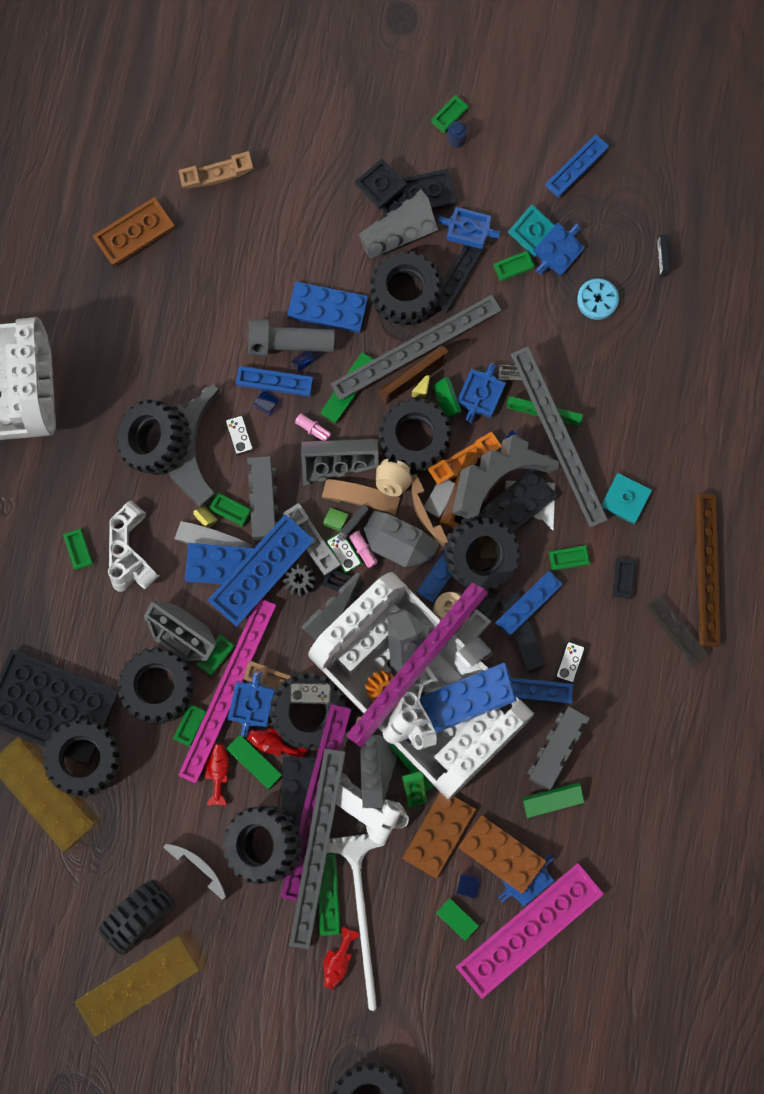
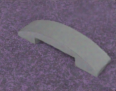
(198, 534)
(318, 549)
(474, 652)
(216, 885)

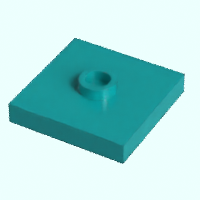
(531, 229)
(626, 498)

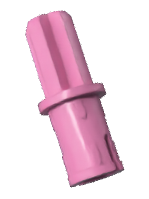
(313, 427)
(363, 549)

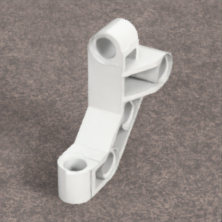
(127, 566)
(409, 717)
(378, 820)

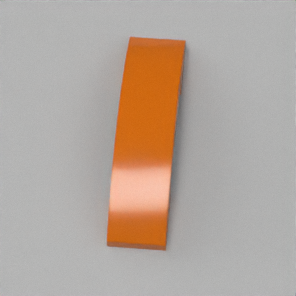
(450, 468)

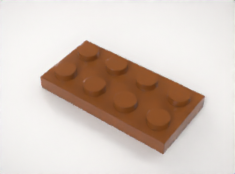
(133, 232)
(438, 834)
(502, 855)

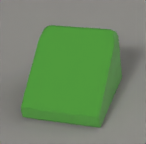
(335, 519)

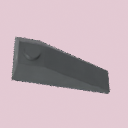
(334, 608)

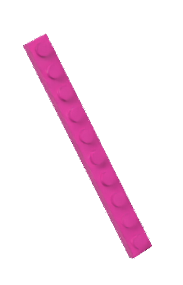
(222, 699)

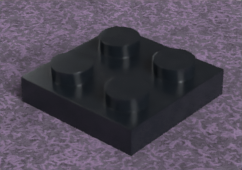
(380, 184)

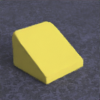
(421, 389)
(205, 517)

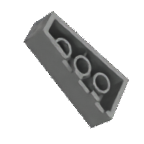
(400, 226)
(262, 496)

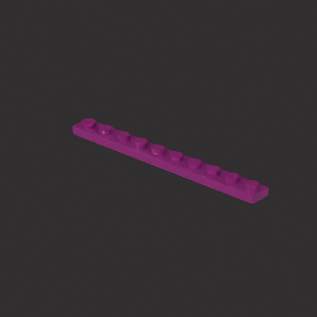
(416, 664)
(332, 739)

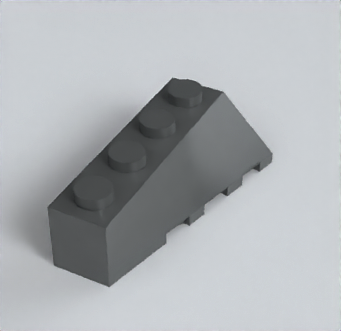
(336, 458)
(376, 771)

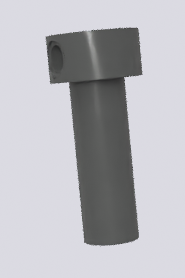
(263, 337)

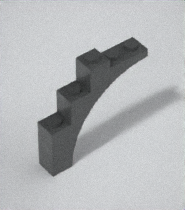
(187, 474)
(477, 481)

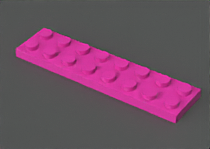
(529, 930)

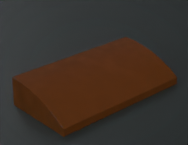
(413, 374)

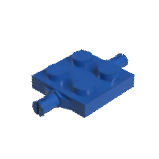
(468, 227)
(558, 249)
(481, 393)
(250, 703)
(539, 884)

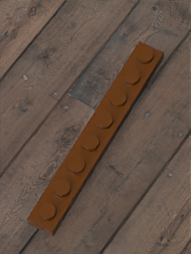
(707, 570)

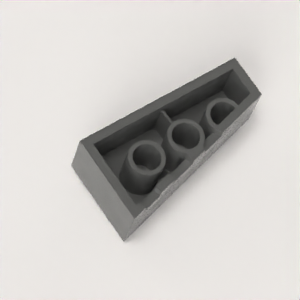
(558, 748)

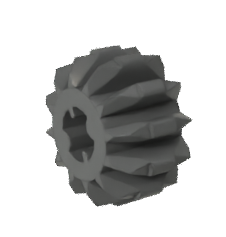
(291, 580)

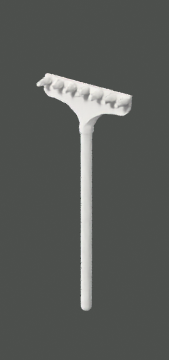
(354, 850)

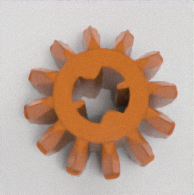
(377, 684)

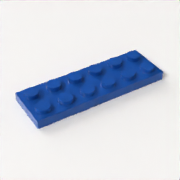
(260, 570)
(469, 698)

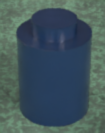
(457, 134)

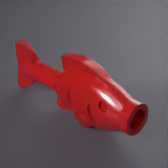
(271, 742)
(217, 770)
(336, 964)

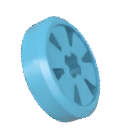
(608, 295)

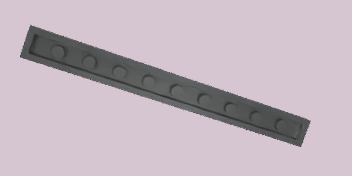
(415, 347)
(559, 437)
(316, 848)

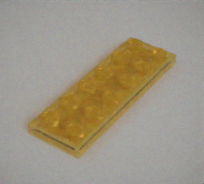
(44, 801)
(136, 986)

